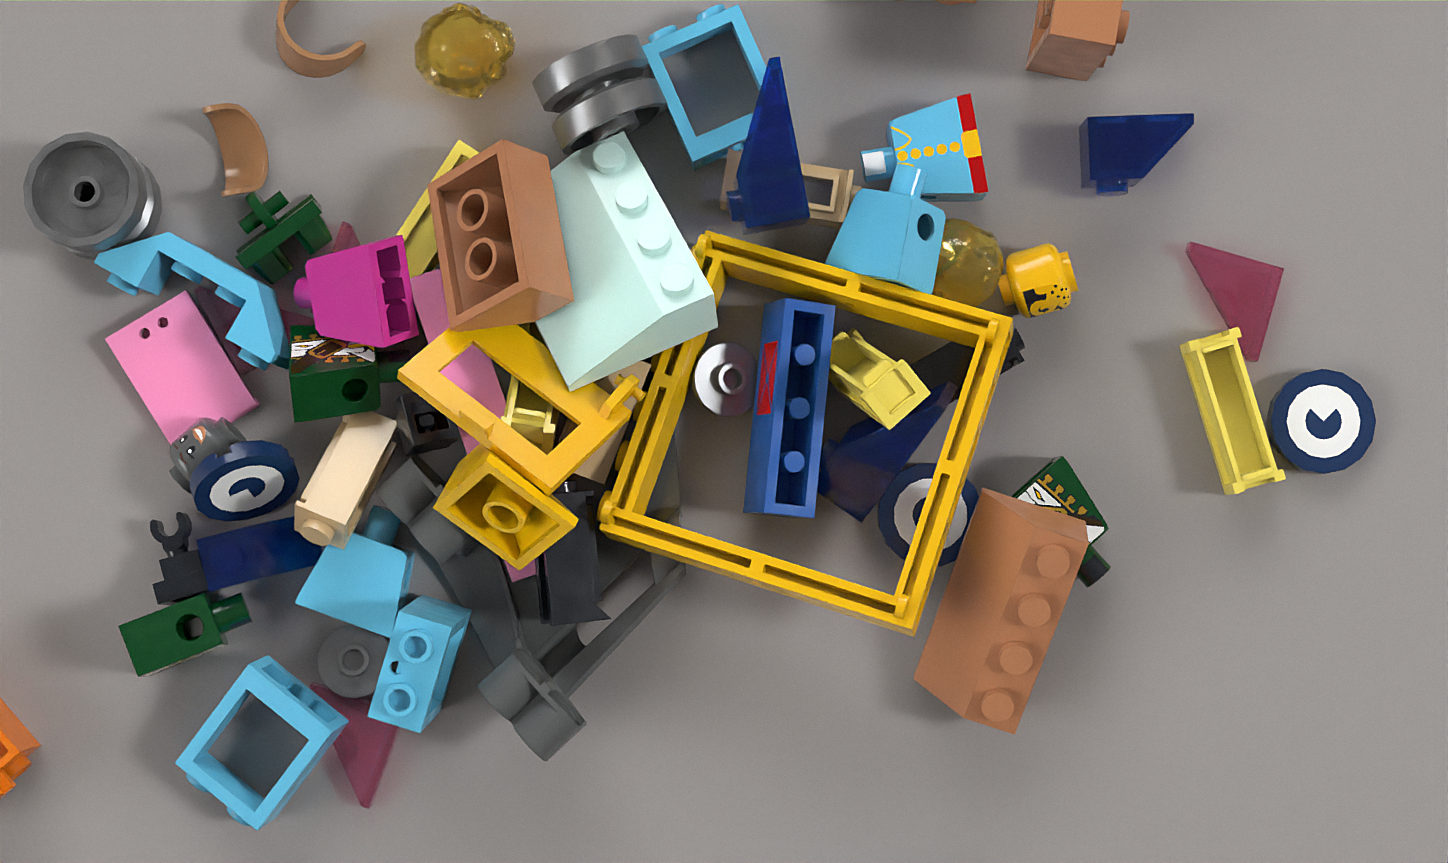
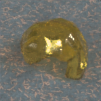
(463, 51)
(967, 263)

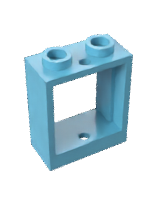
(669, 41)
(427, 648)
(295, 705)

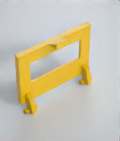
(531, 363)

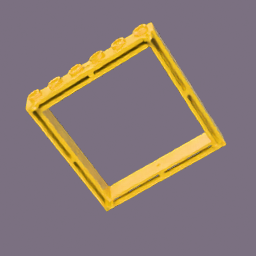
(658, 412)

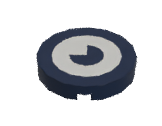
(1321, 421)
(245, 481)
(902, 506)

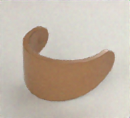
(309, 63)
(241, 148)

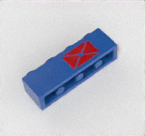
(789, 408)

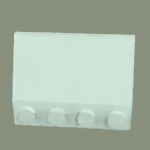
(626, 267)

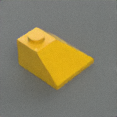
(503, 508)

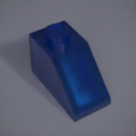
(1125, 148)
(255, 554)

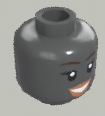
(198, 442)

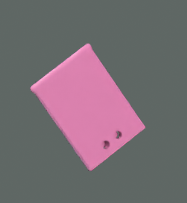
(181, 367)

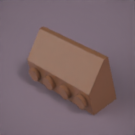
(1001, 608)

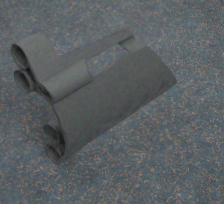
(533, 661)

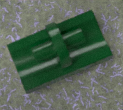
(263, 249)

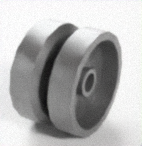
(599, 92)
(91, 194)

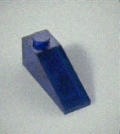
(769, 176)
(871, 456)

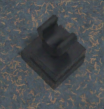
(423, 426)
(182, 568)

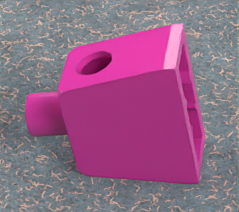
(361, 293)

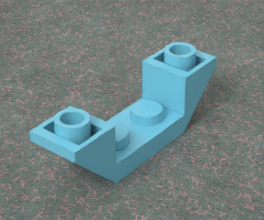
(151, 261)

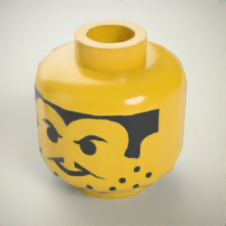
(1038, 280)

